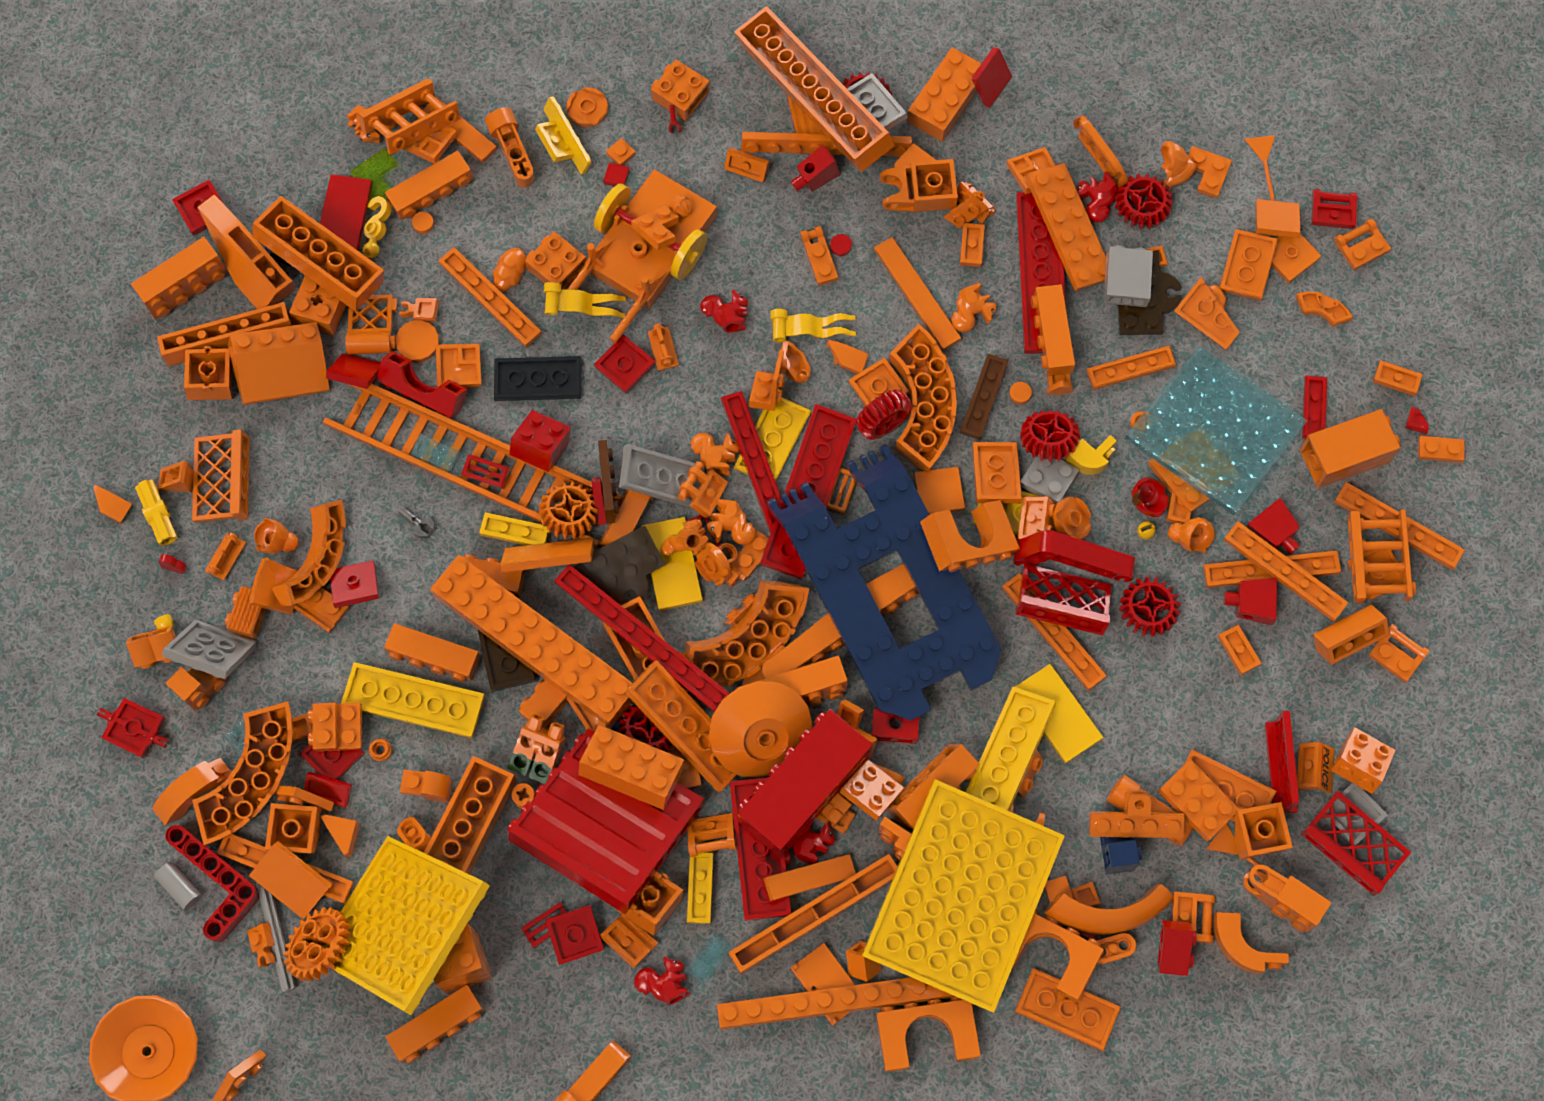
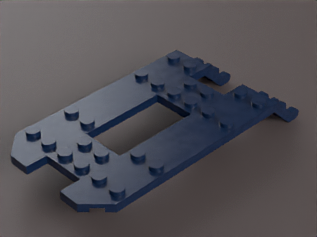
(833, 563)

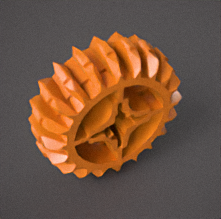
(583, 504)

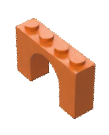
(953, 552)
(1083, 954)
(955, 1015)

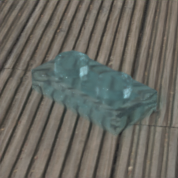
(436, 453)
(708, 959)

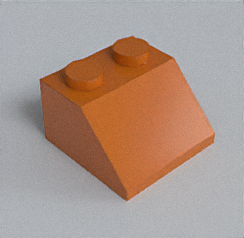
(1261, 831)

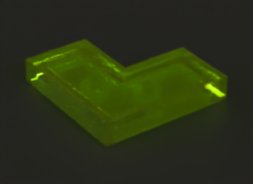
(374, 169)

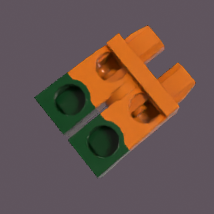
(537, 749)

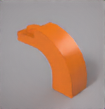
(191, 785)
(1233, 946)

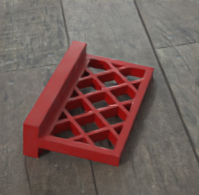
(1062, 613)
(1282, 762)
(1348, 861)

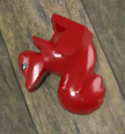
(1101, 194)
(726, 315)
(811, 843)
(663, 987)

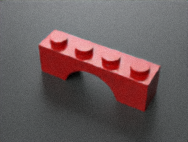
(398, 374)

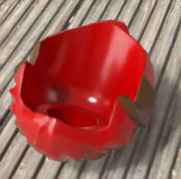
(1150, 497)

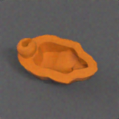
(509, 269)
(797, 364)

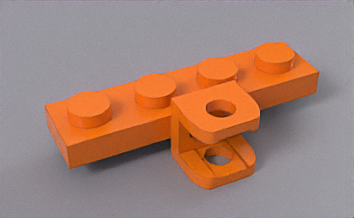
(1136, 820)

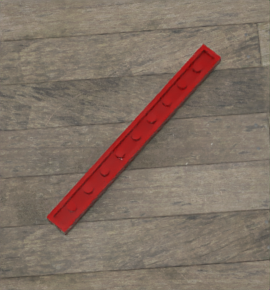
(641, 637)

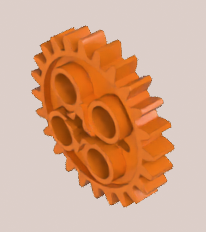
(311, 959)

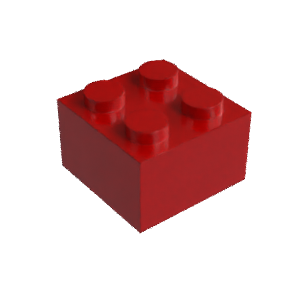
(540, 440)

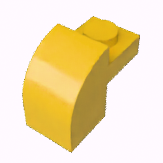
(1091, 460)

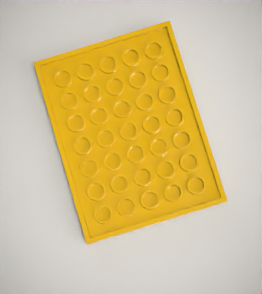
(963, 895)
(405, 922)

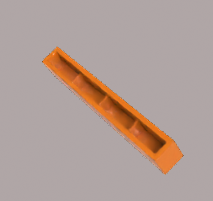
(813, 915)

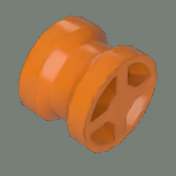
(521, 799)

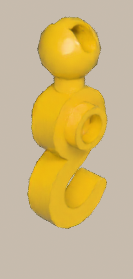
(375, 228)

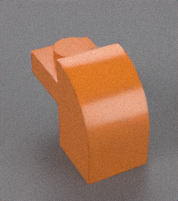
(427, 784)

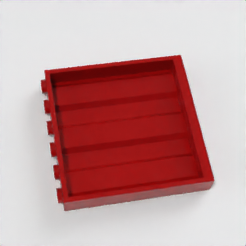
(599, 834)

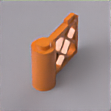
(370, 338)

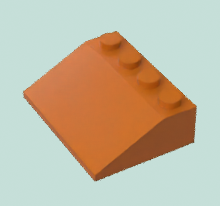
(278, 363)

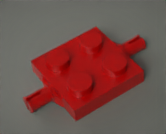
(133, 728)

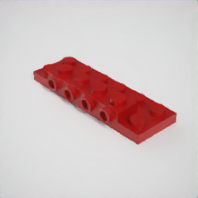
(756, 862)

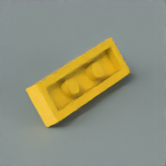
(513, 530)
(700, 889)

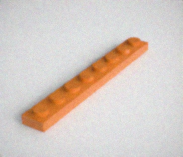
(805, 143)

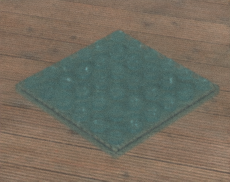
(1216, 430)

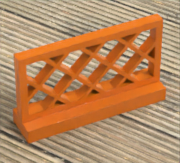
(239, 477)

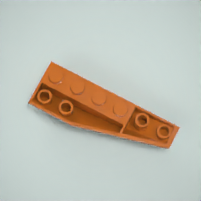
(245, 258)

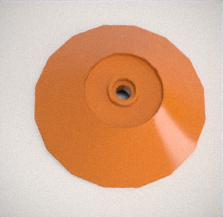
(749, 714)
(120, 1045)

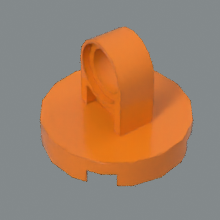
(713, 563)

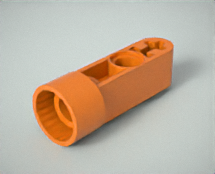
(504, 128)
(629, 510)
(1116, 798)
(597, 1075)

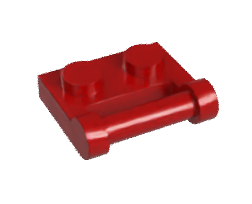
(1334, 214)

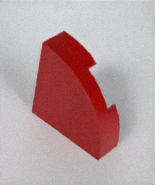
(1416, 421)

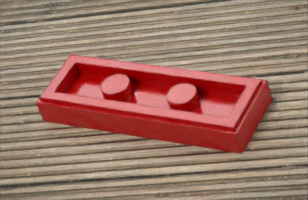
(1314, 404)

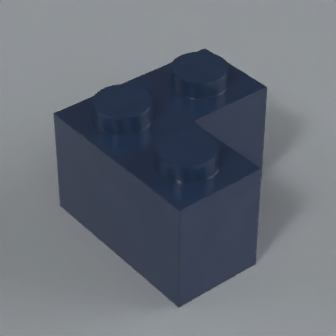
(1120, 854)

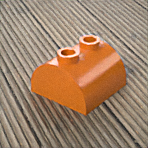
(294, 827)

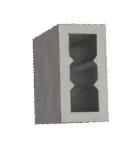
(1128, 276)

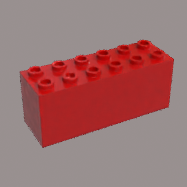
(804, 782)

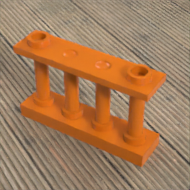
(402, 103)
(1360, 568)

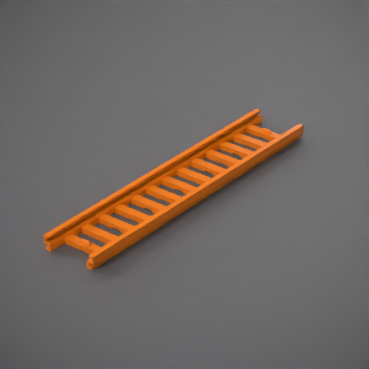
(463, 433)

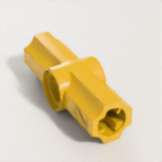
(156, 512)

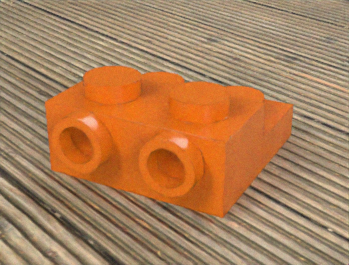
(335, 726)
(894, 834)

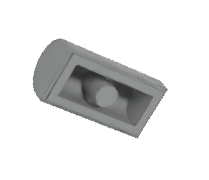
(178, 885)

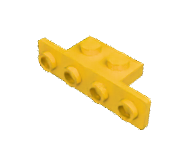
(560, 138)

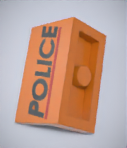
(1315, 767)

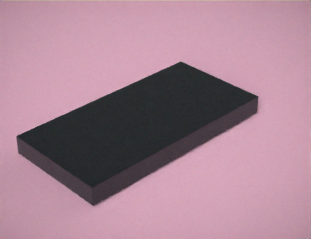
(537, 378)

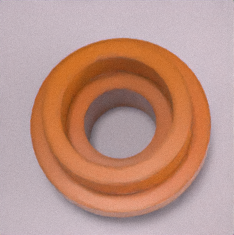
(380, 743)

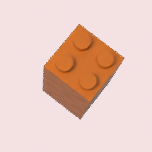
(1350, 448)
(464, 964)

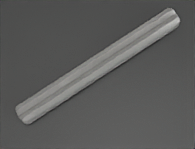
(271, 916)

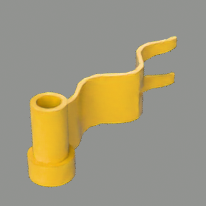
(578, 301)
(806, 324)

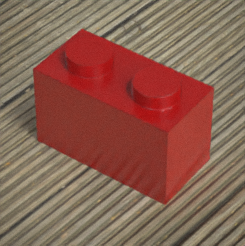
(1175, 948)

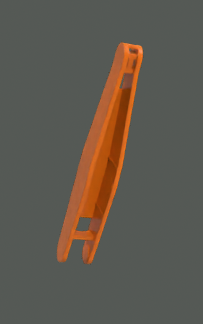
(811, 646)

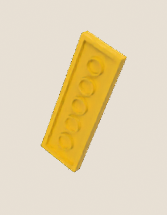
(414, 700)
(1011, 748)

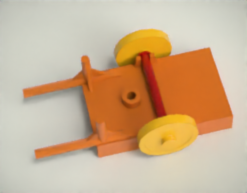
(645, 272)

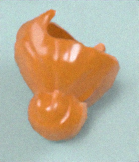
(1193, 534)
(274, 537)

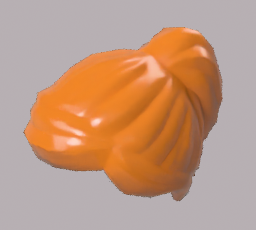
(1176, 164)

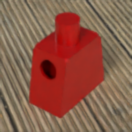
(816, 170)
(1276, 526)
(1254, 600)

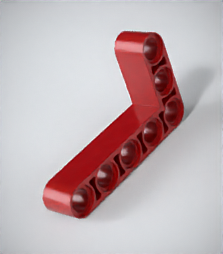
(1074, 552)
(219, 875)

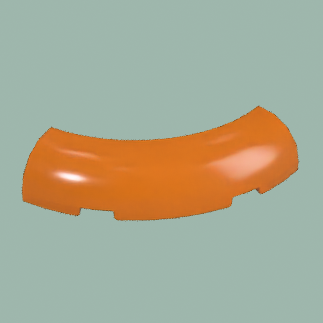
(322, 557)
(1109, 921)

